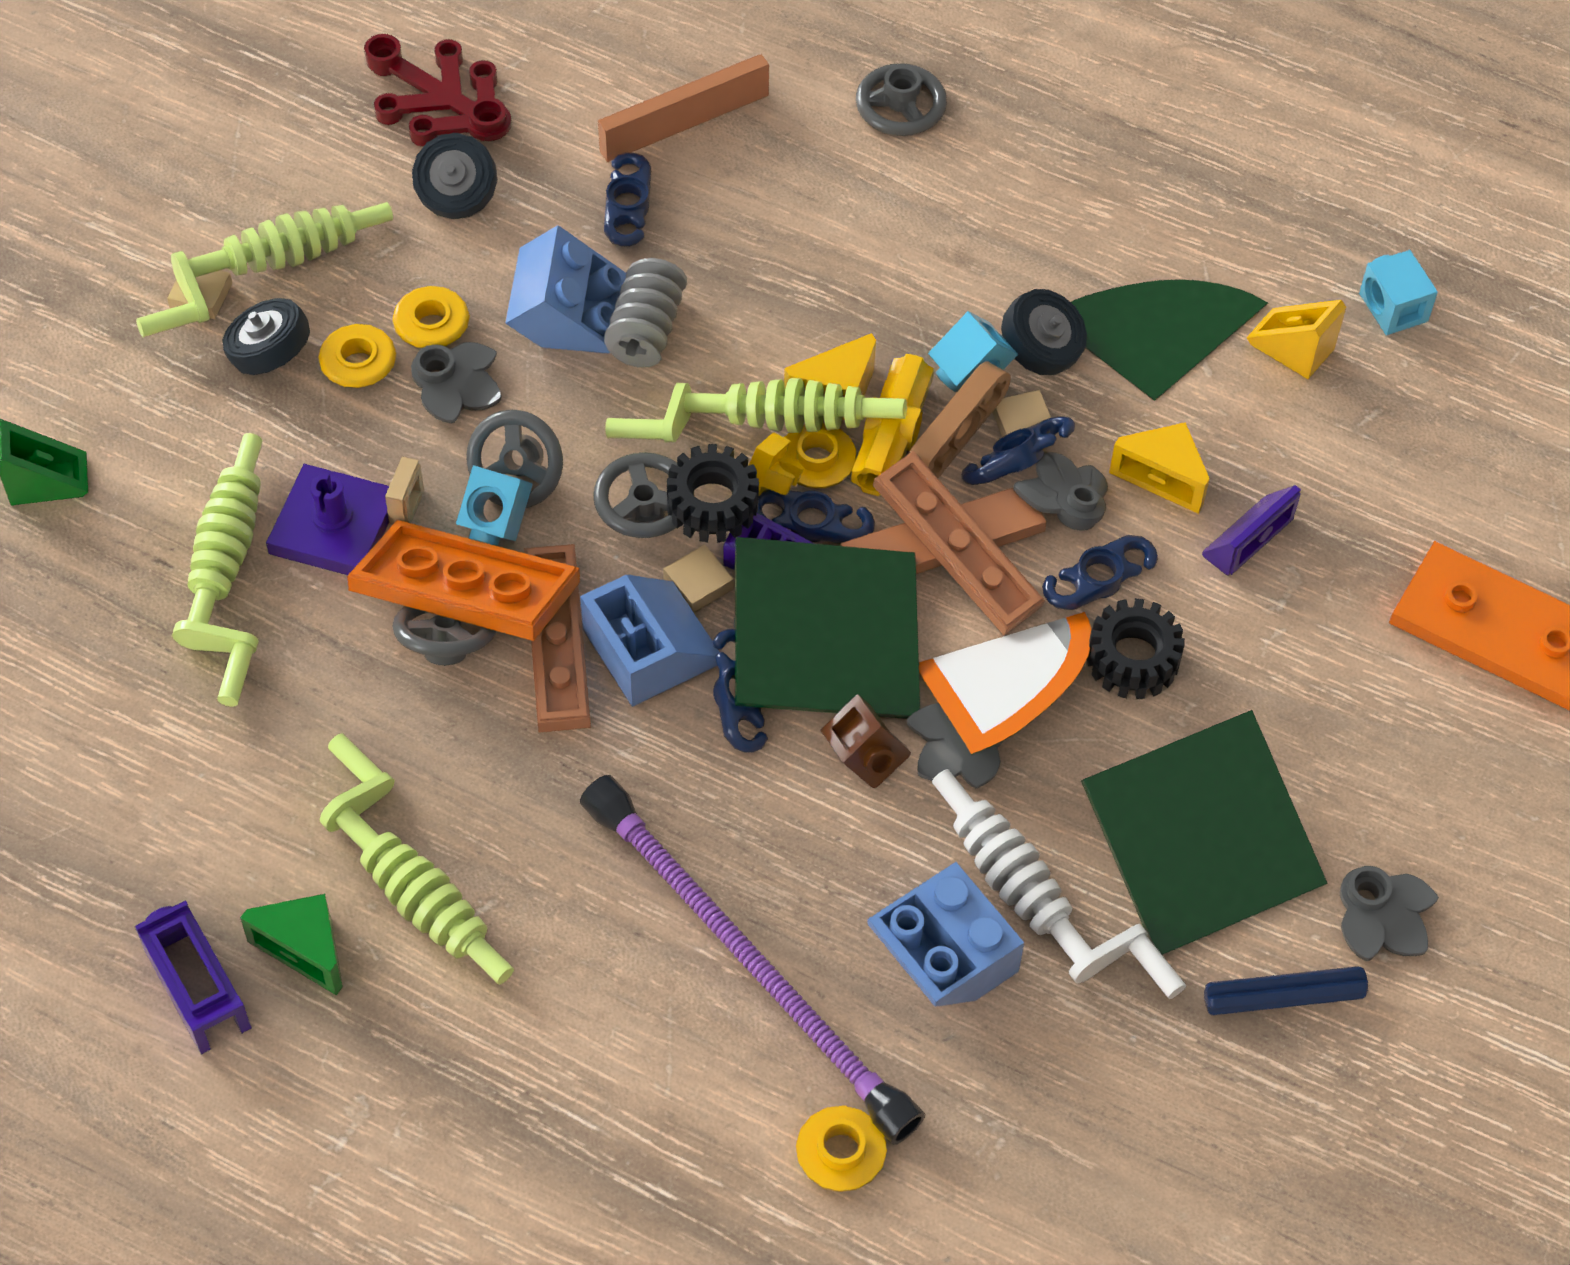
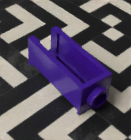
(167, 927)

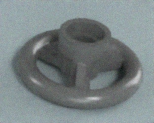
(900, 93)
(526, 445)
(645, 506)
(438, 638)

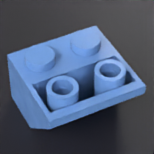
(563, 293)
(646, 635)
(949, 938)

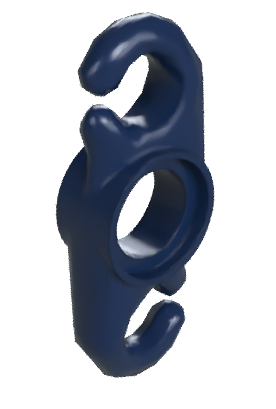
(618, 214)
(1018, 450)
(830, 529)
(1090, 589)
(729, 713)

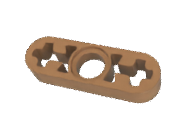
(962, 417)

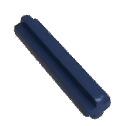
(1285, 990)

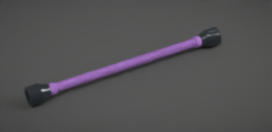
(888, 1106)

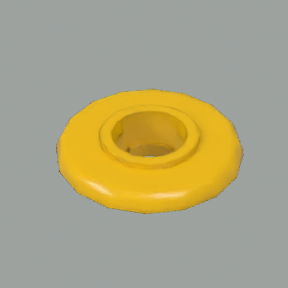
(426, 302)
(353, 340)
(828, 470)
(834, 1172)

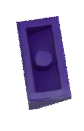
(1253, 530)

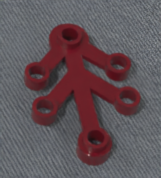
(483, 119)

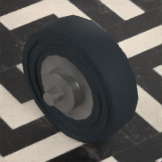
(454, 176)
(1044, 331)
(266, 336)

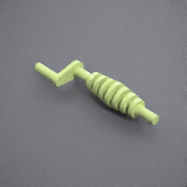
(276, 243)
(775, 404)
(219, 549)
(409, 880)

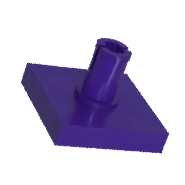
(329, 520)

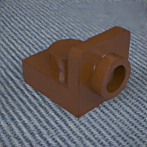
(865, 742)

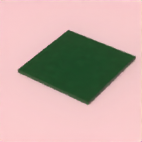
(825, 627)
(1204, 832)

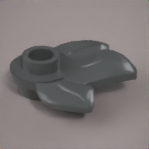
(460, 381)
(1066, 490)
(948, 751)
(1389, 919)

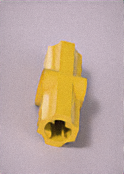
(890, 438)

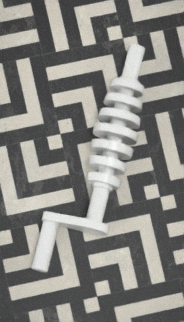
(1024, 882)

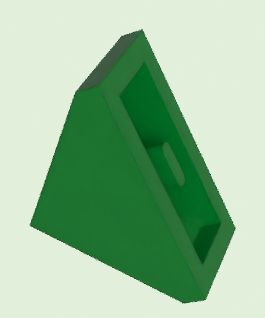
(39, 467)
(297, 936)

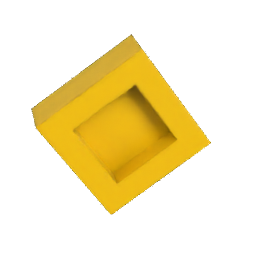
(774, 466)

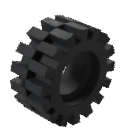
(712, 469)
(1140, 624)

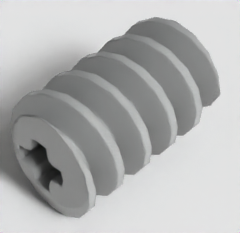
(645, 312)

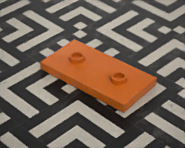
(464, 579)
(1490, 622)

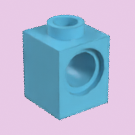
(1398, 292)
(968, 346)
(482, 486)

